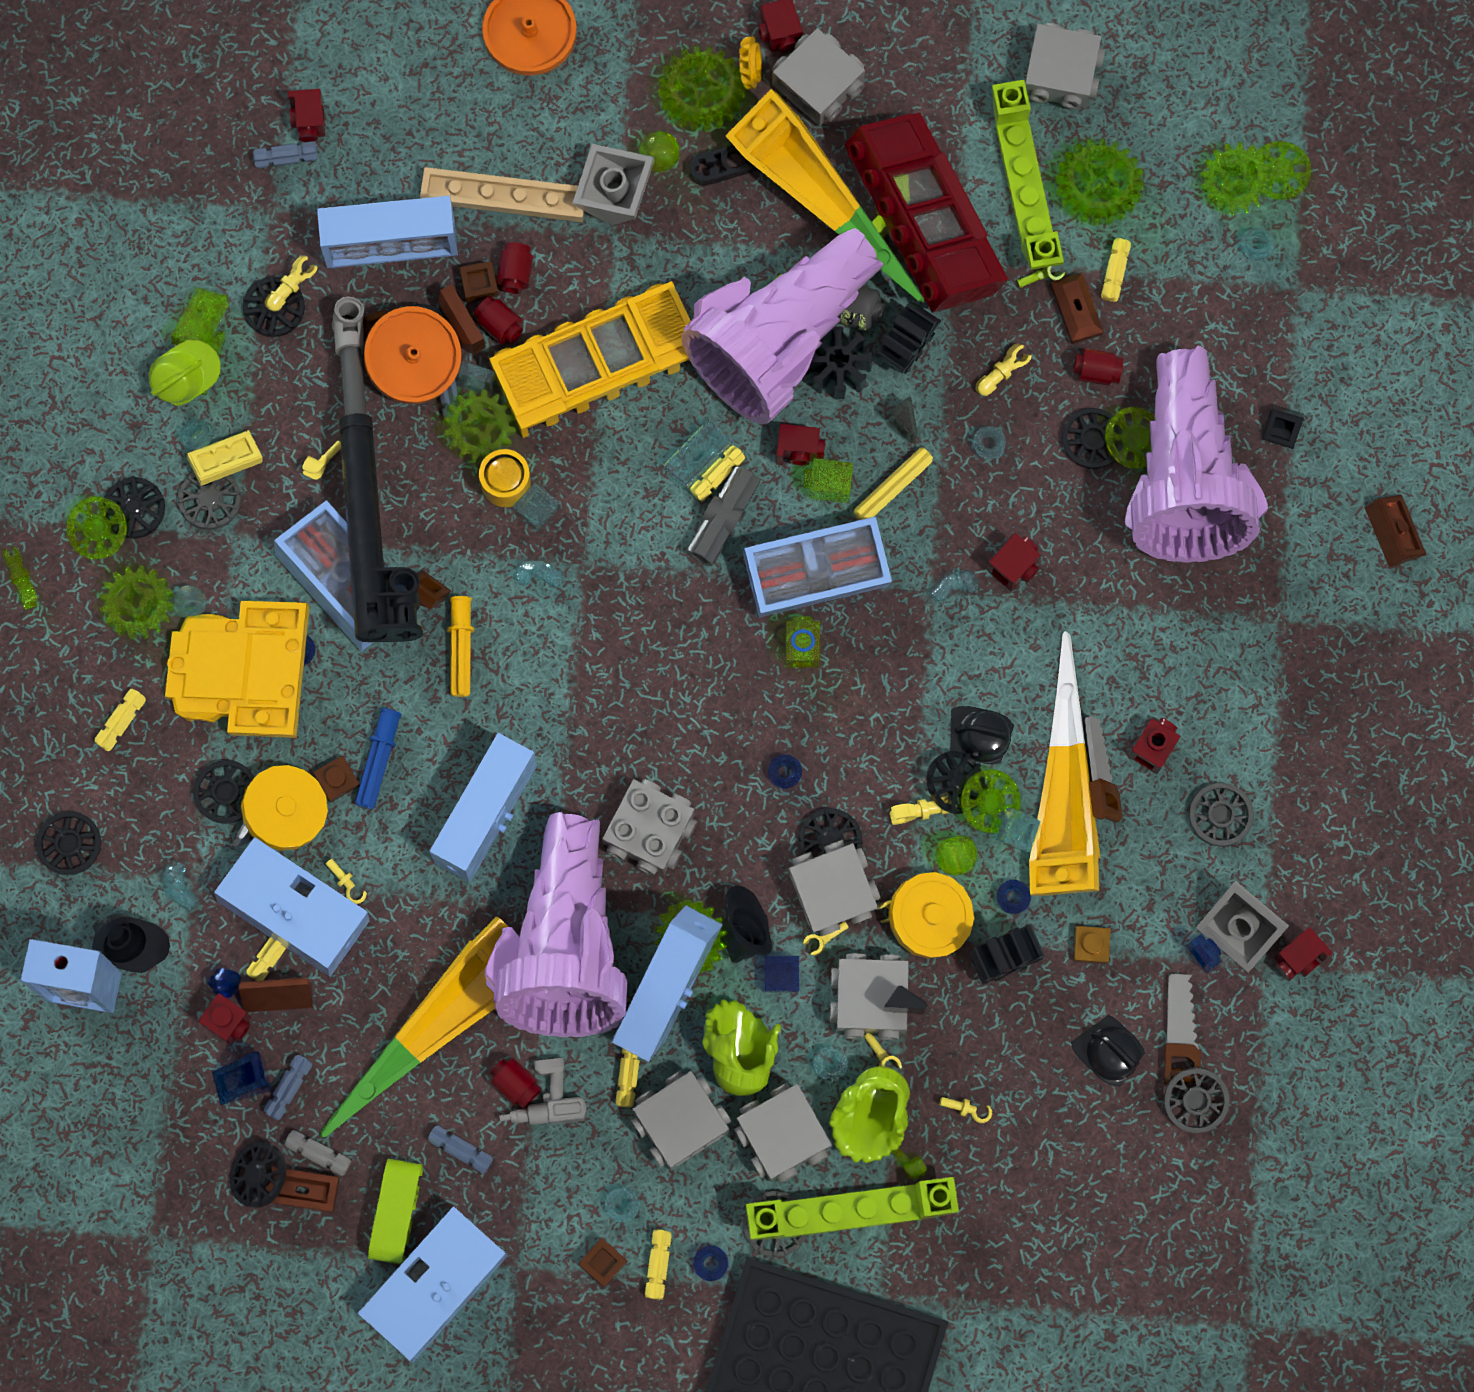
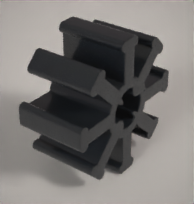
(908, 337)
(851, 364)
(1006, 954)

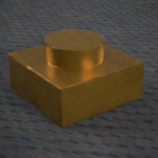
(1092, 944)

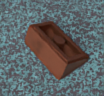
(1395, 530)
(276, 995)

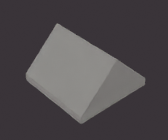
(613, 184)
(1242, 926)

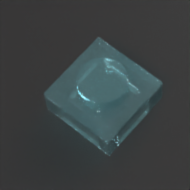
(476, 378)
(537, 506)
(1018, 830)

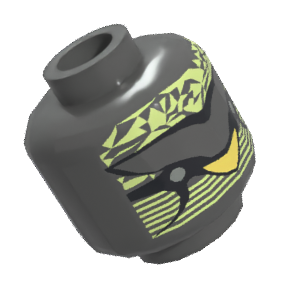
(864, 310)

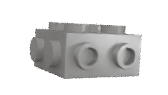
(1064, 66)
(819, 76)
(650, 827)
(833, 887)
(862, 993)
(680, 1119)
(782, 1133)

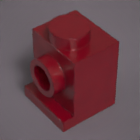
(307, 114)
(799, 444)
(1154, 756)
(1301, 955)

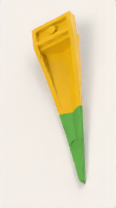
(789, 155)
(448, 1010)

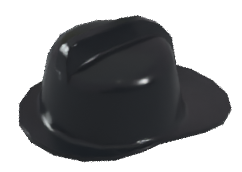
(980, 733)
(745, 925)
(130, 942)
(1109, 1050)

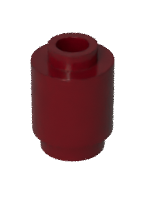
(514, 268)
(499, 320)
(1098, 367)
(515, 1082)

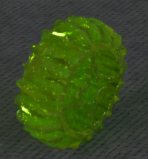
(714, 90)
(1082, 163)

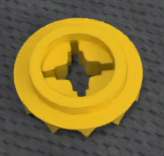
(750, 62)

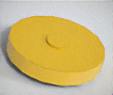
(284, 807)
(931, 915)

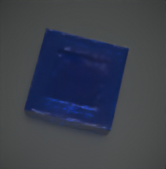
(1205, 952)
(781, 974)

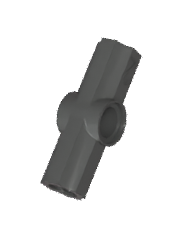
(723, 516)

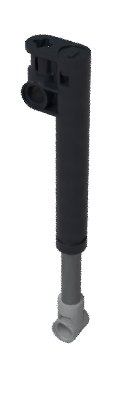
(377, 603)

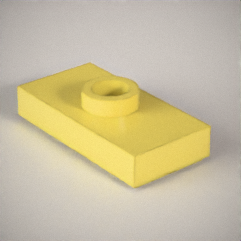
(224, 457)

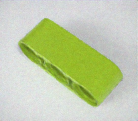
(394, 1211)

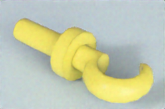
(344, 880)
(964, 1108)

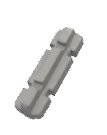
(318, 1153)

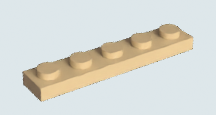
(502, 194)

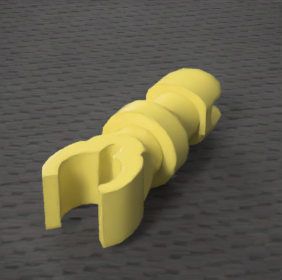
(290, 283)
(1002, 370)
(908, 812)

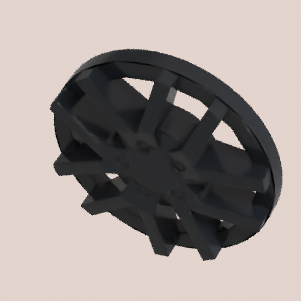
(274, 316)
(1091, 438)
(134, 506)
(952, 780)
(68, 843)

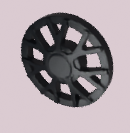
(224, 791)
(828, 834)
(257, 1174)

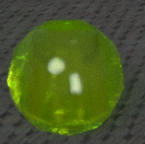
(663, 149)
(956, 855)

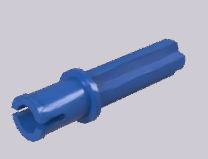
(377, 758)

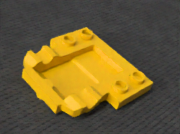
(241, 668)

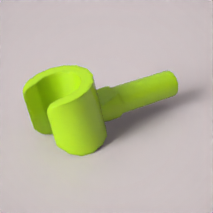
(1039, 275)

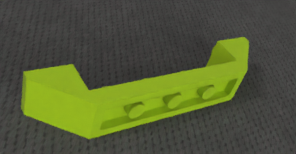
(1023, 176)
(852, 1210)

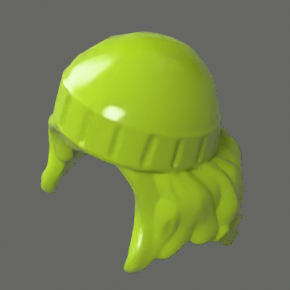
(740, 1047)
(871, 1115)

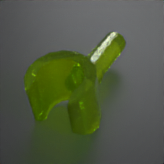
(913, 1168)

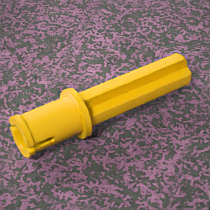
(460, 646)

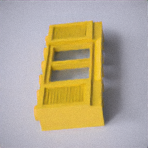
(593, 357)

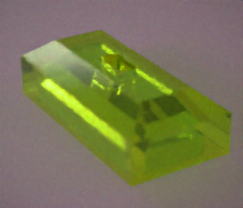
(212, 308)

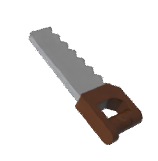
(1103, 793)
(1180, 1028)

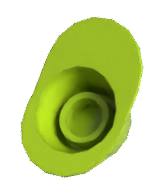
(184, 372)

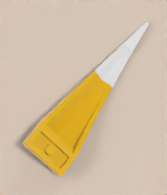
(1067, 839)

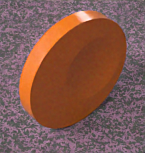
(529, 34)
(412, 355)

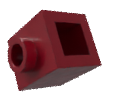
(780, 25)
(1015, 562)
(225, 1020)

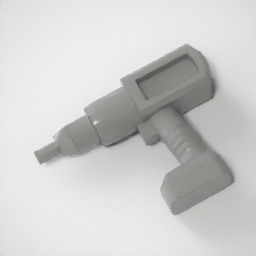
(555, 1108)

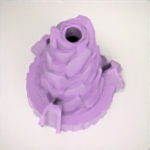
(764, 341)
(1194, 496)
(561, 966)

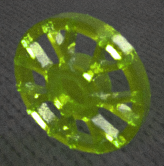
(1283, 169)
(1133, 437)
(96, 527)
(989, 800)

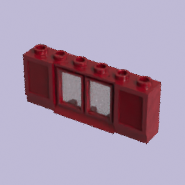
(926, 211)

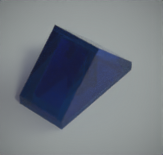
(242, 1079)

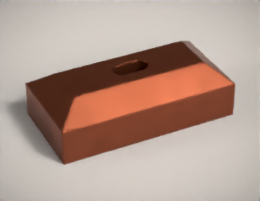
(460, 320)
(1079, 324)
(321, 1192)

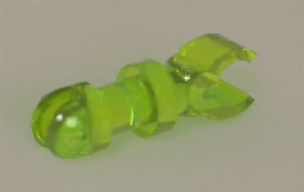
(21, 578)

